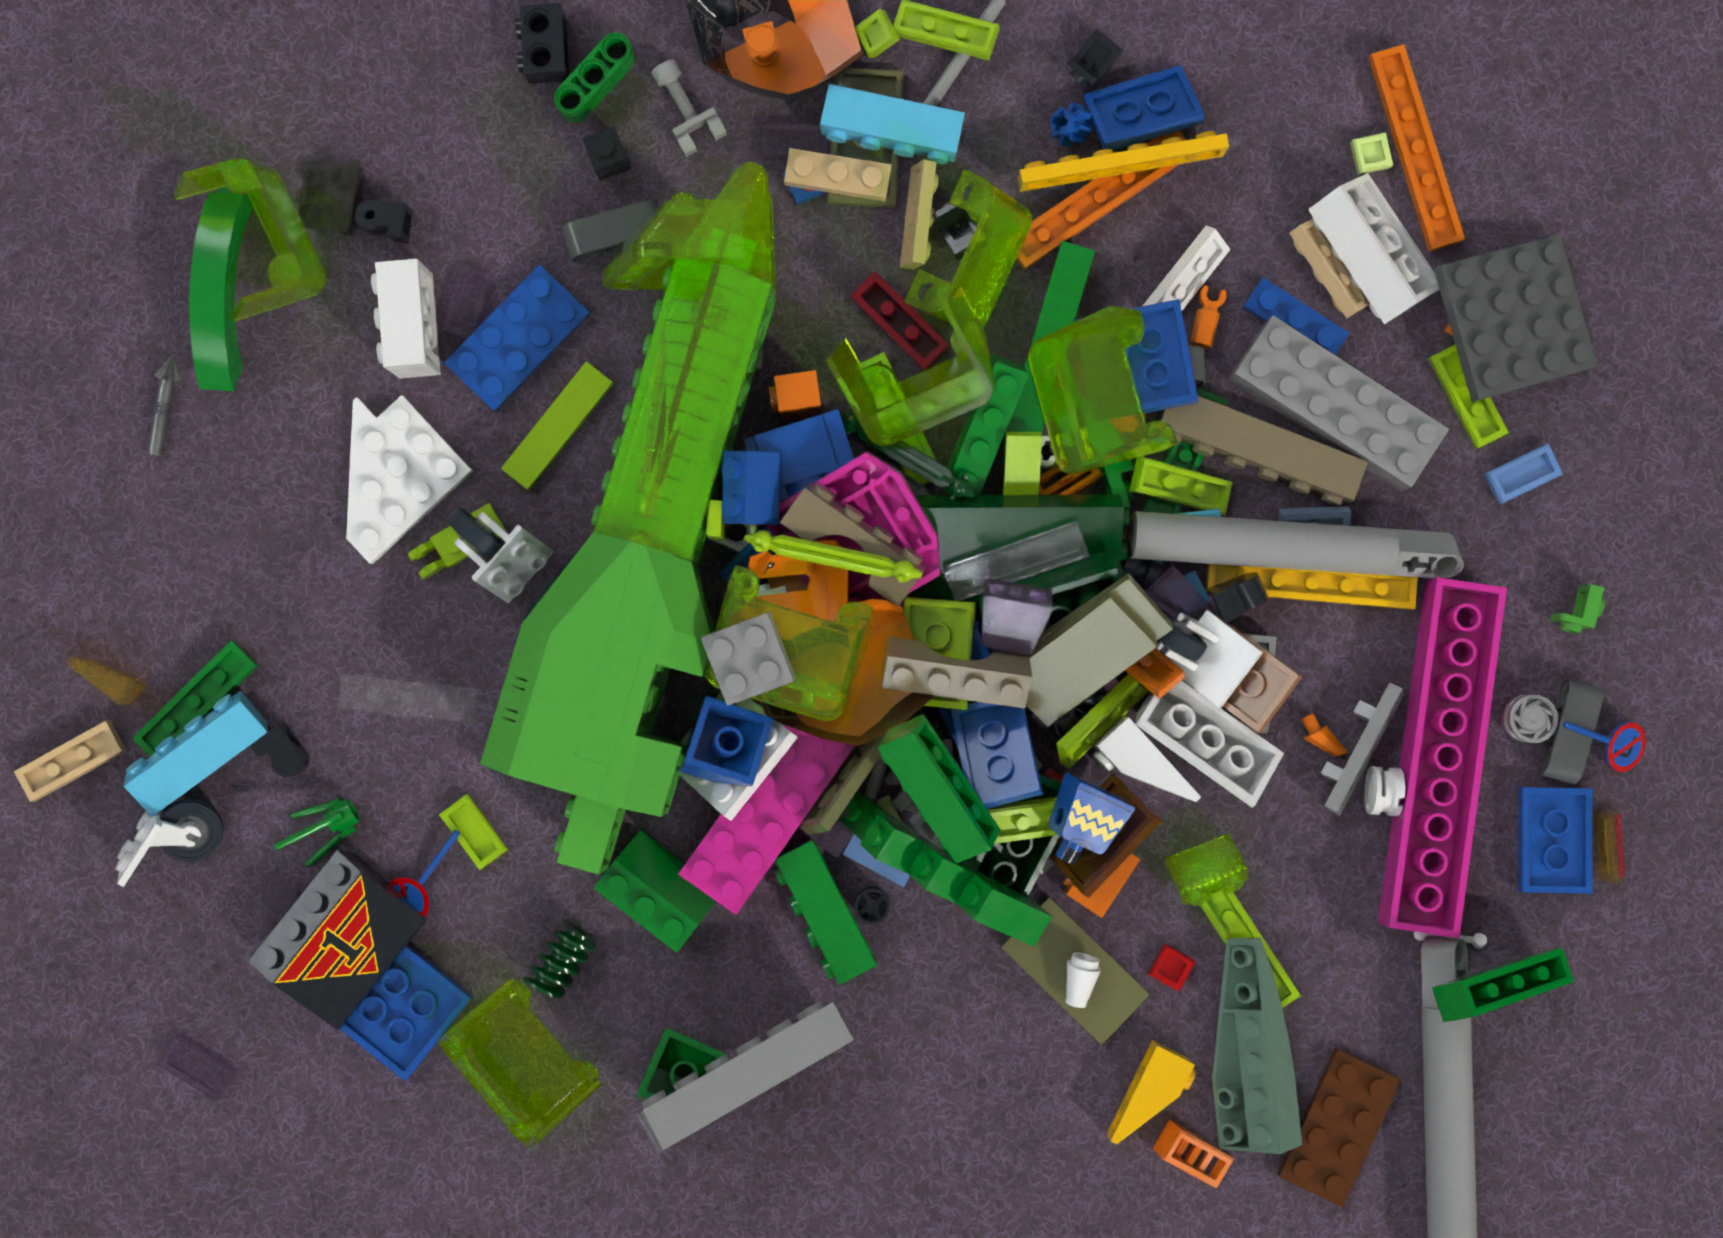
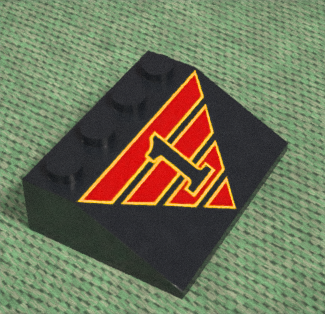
(338, 938)

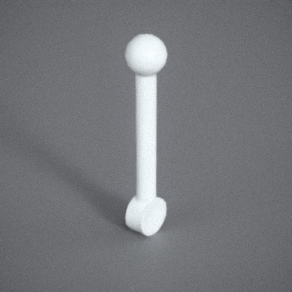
(1478, 941)

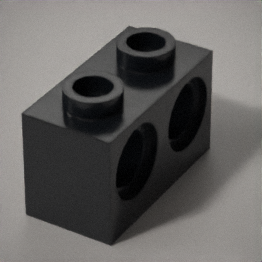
(549, 43)

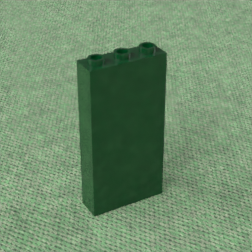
(993, 521)

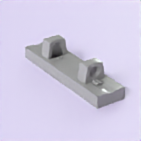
(1378, 721)

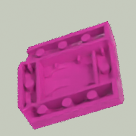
(884, 501)

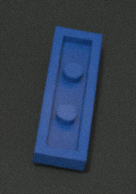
(1271, 300)

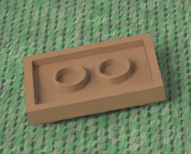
(1262, 689)

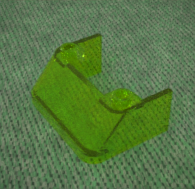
(676, 230)
(297, 268)
(901, 409)

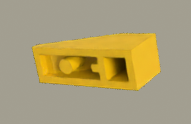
(1154, 1087)

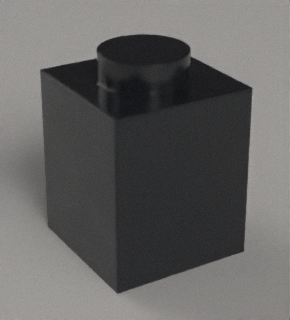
(606, 153)

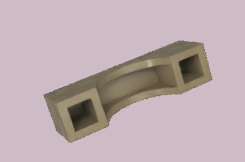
(818, 515)
(993, 680)

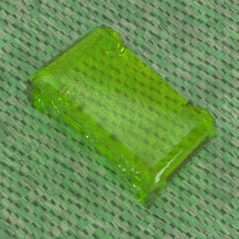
(518, 1064)

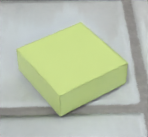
(1371, 153)

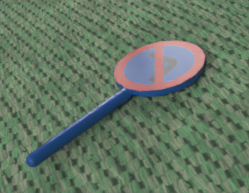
(1623, 746)
(414, 889)

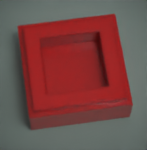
(1171, 967)

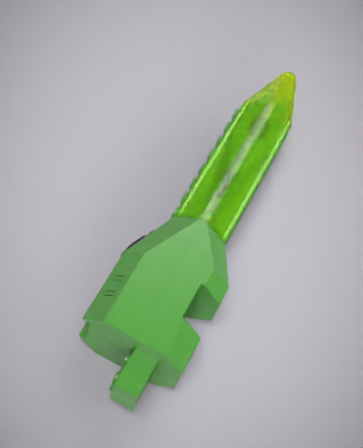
(633, 597)

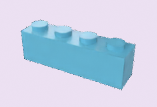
(891, 124)
(195, 753)

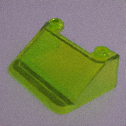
(1092, 393)
(820, 651)

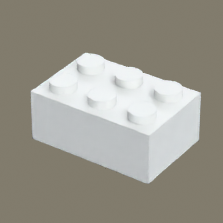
(406, 318)

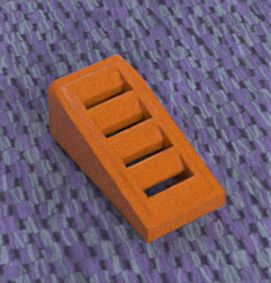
(1173, 1143)

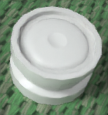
(1384, 791)

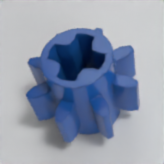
(1071, 125)

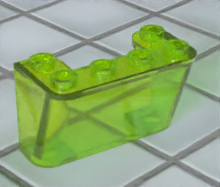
(989, 256)

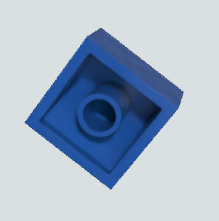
(750, 487)
(725, 743)

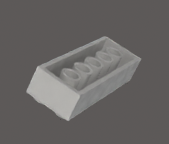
(1338, 403)
(749, 1074)

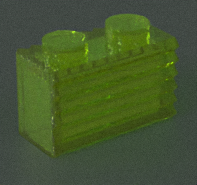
(1207, 870)

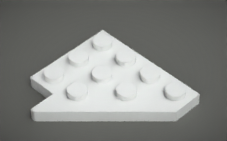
(395, 475)

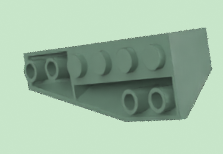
(1253, 1057)

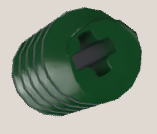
(562, 961)

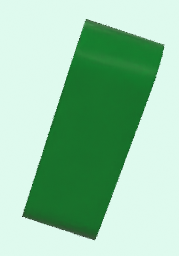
(596, 62)

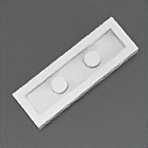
(1191, 269)

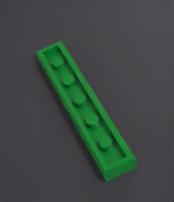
(1057, 312)

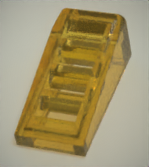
(115, 684)

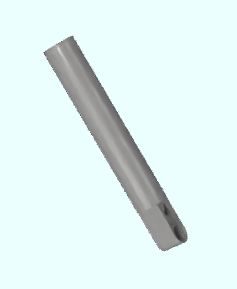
(1293, 545)
(1447, 1098)

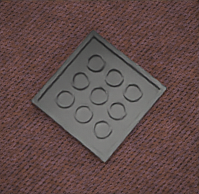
(1515, 317)

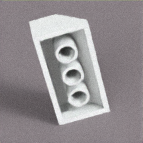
(1374, 247)
(1210, 741)

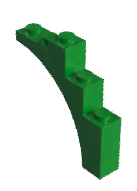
(936, 872)

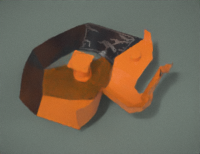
(778, 60)
(869, 707)

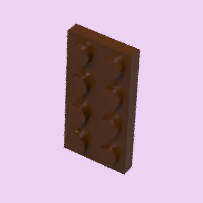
(1339, 1127)

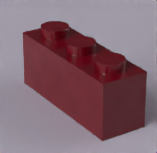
(900, 322)

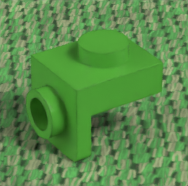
(1587, 607)

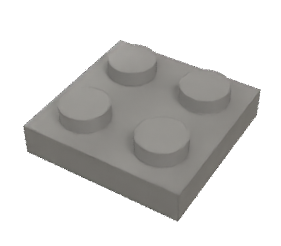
(748, 658)

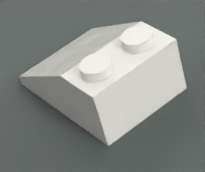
(1134, 755)

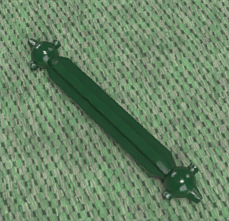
(914, 460)

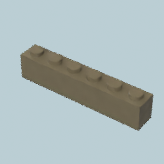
(1267, 449)

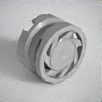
(1529, 718)

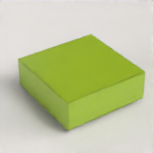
(876, 33)

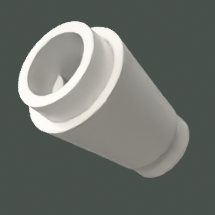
(1081, 978)

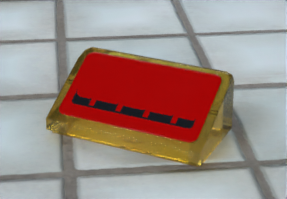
(1609, 846)

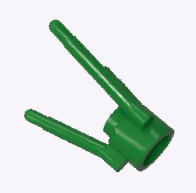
(340, 816)

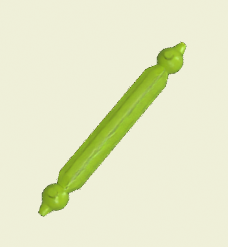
(833, 556)

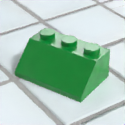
(652, 893)

